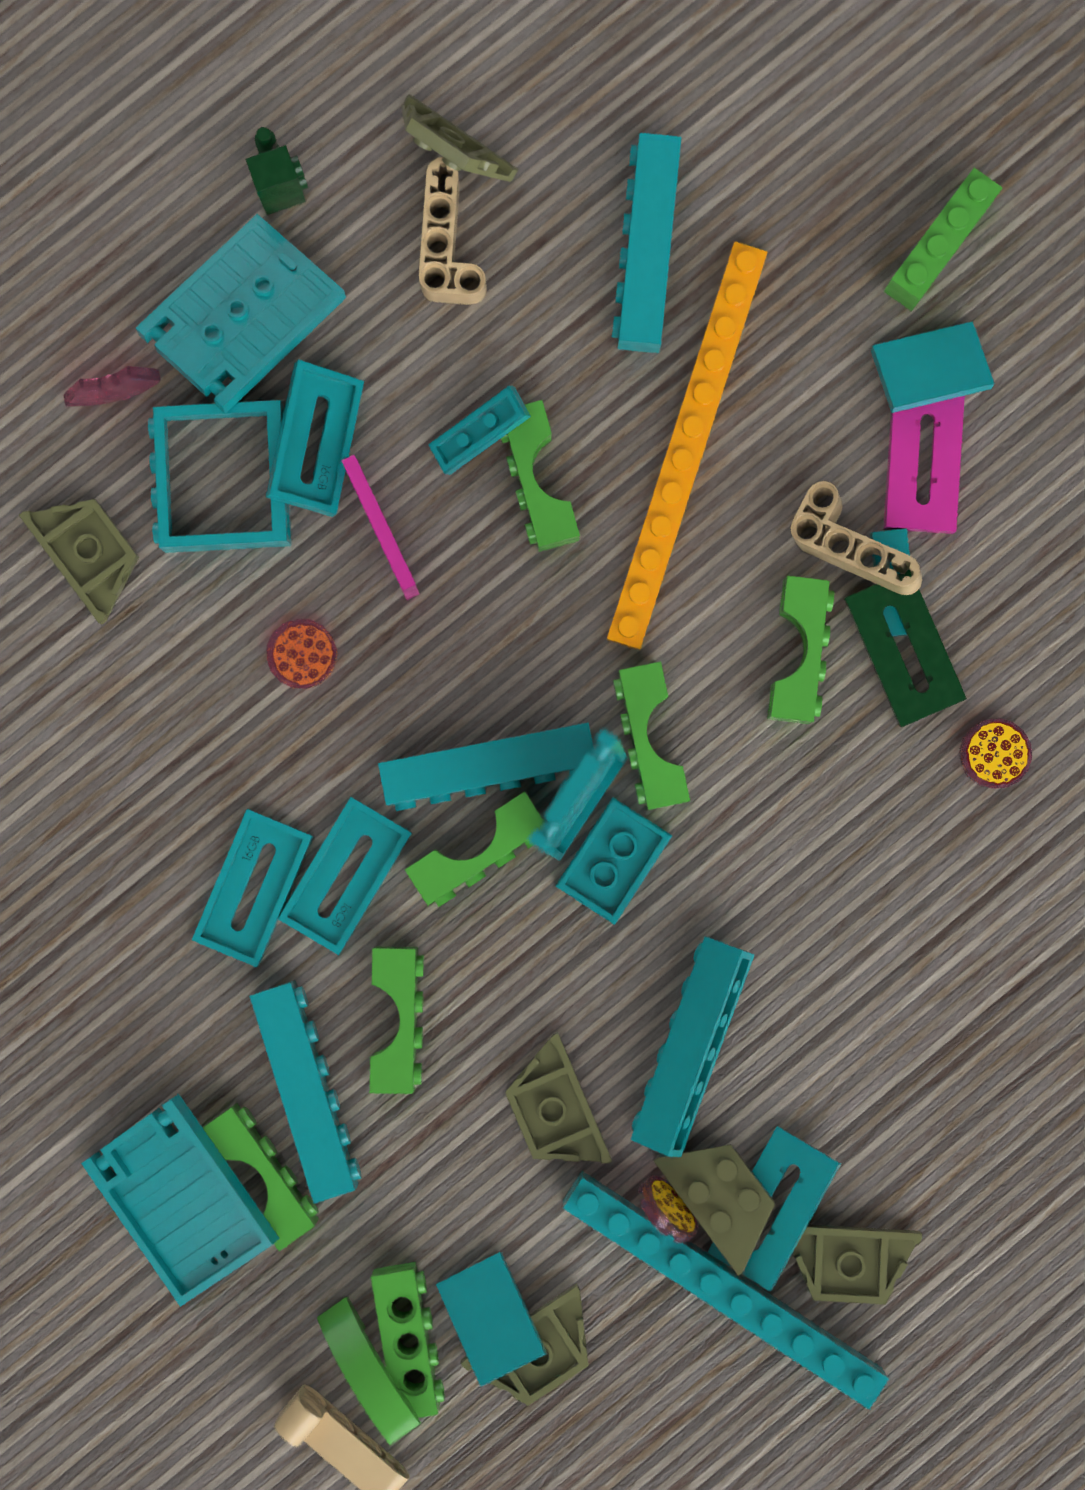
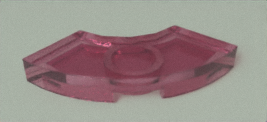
(112, 387)

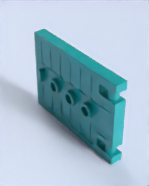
(241, 312)
(580, 795)
(180, 1200)

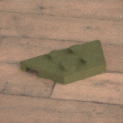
(455, 145)
(86, 551)
(554, 1109)
(722, 1198)
(853, 1262)
(563, 1336)

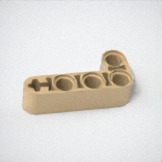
(444, 230)
(859, 545)
(339, 1441)

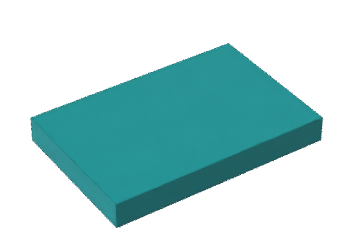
(932, 367)
(613, 860)
(491, 1319)

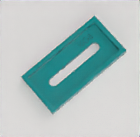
(343, 400)
(303, 906)
(215, 924)
(814, 1179)

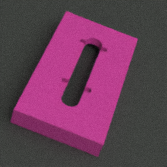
(901, 506)
(380, 527)

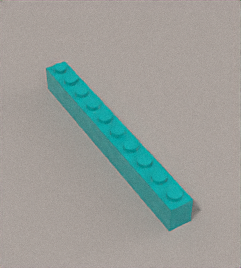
(726, 1291)

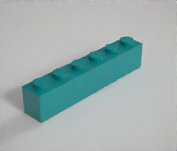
(648, 242)
(484, 765)
(691, 1047)
(305, 1092)

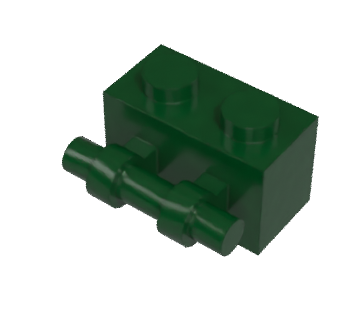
(276, 174)

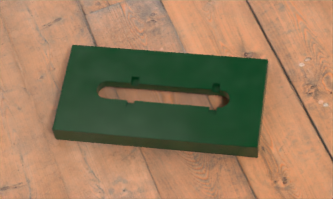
(905, 701)

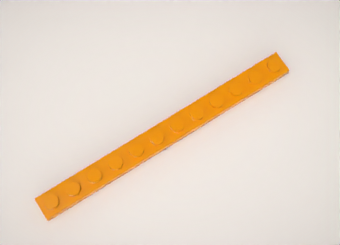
(687, 446)

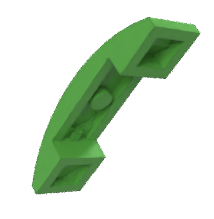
(366, 1372)

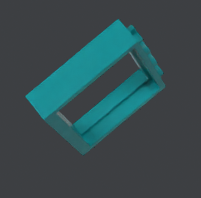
(161, 498)

